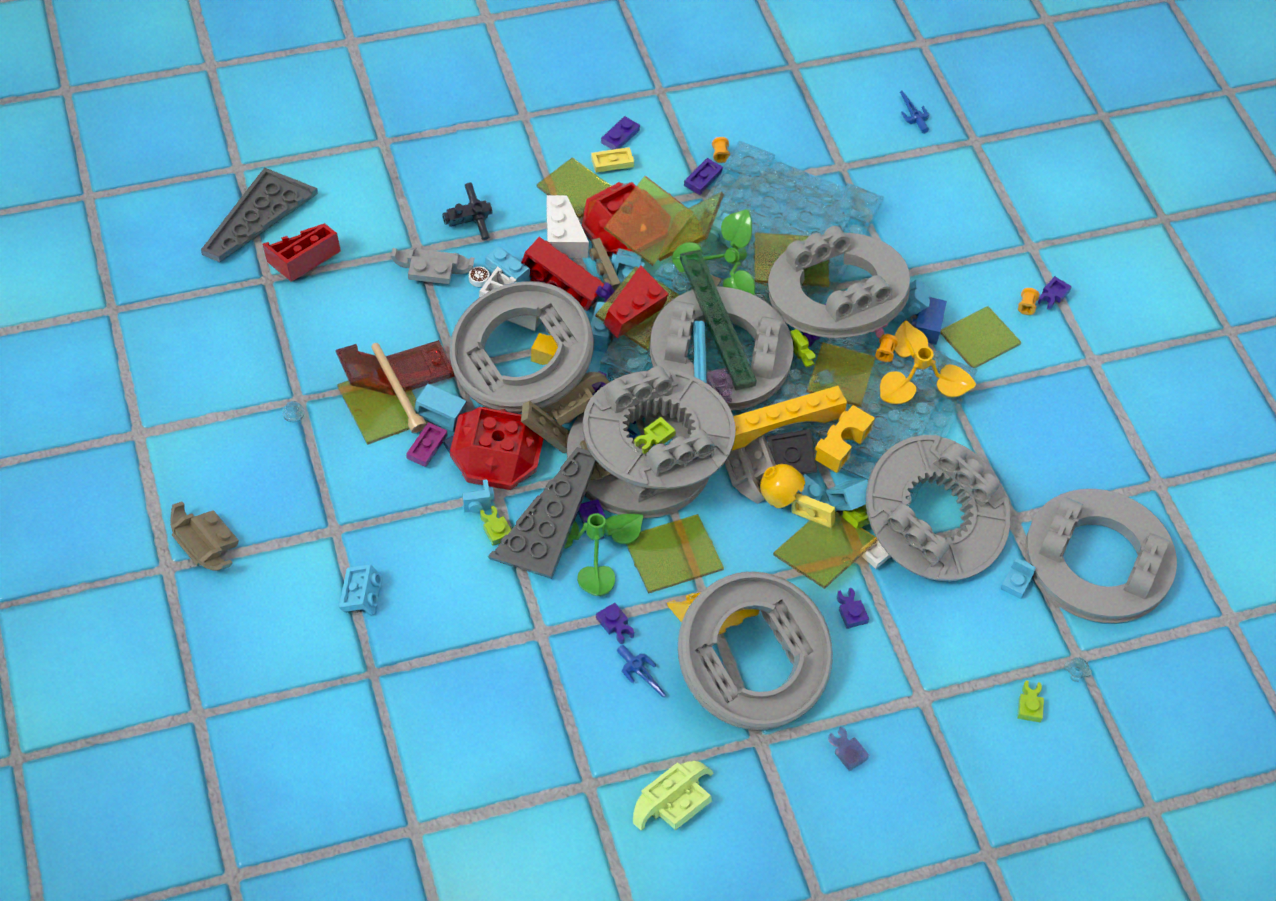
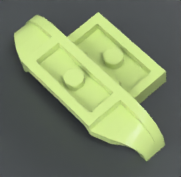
(673, 795)

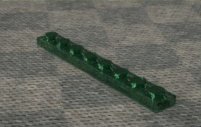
(718, 320)

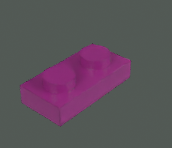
(426, 444)

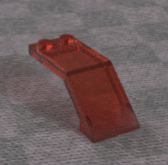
(412, 367)

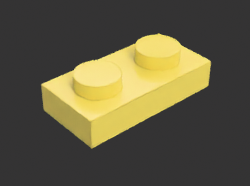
(612, 159)
(813, 510)

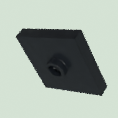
(795, 450)

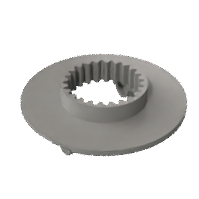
(663, 391)
(912, 539)

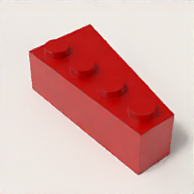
(557, 269)

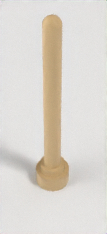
(415, 422)

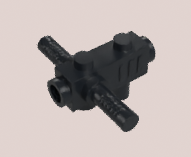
(473, 211)

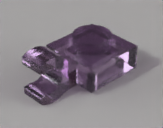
(721, 382)

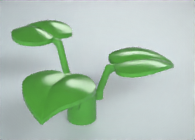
(738, 230)
(622, 528)

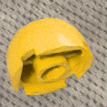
(781, 484)

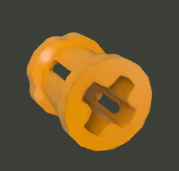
(720, 148)
(1029, 298)
(886, 348)

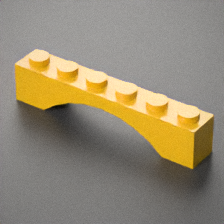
(817, 407)

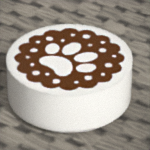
(478, 276)

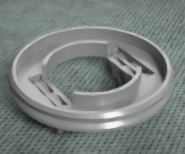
(847, 312)
(562, 318)
(772, 340)
(626, 498)
(1149, 577)
(797, 628)

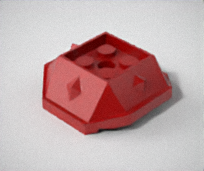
(600, 210)
(501, 461)

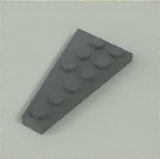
(260, 207)
(545, 525)

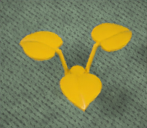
(912, 342)

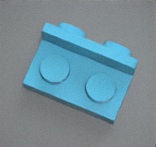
(360, 589)

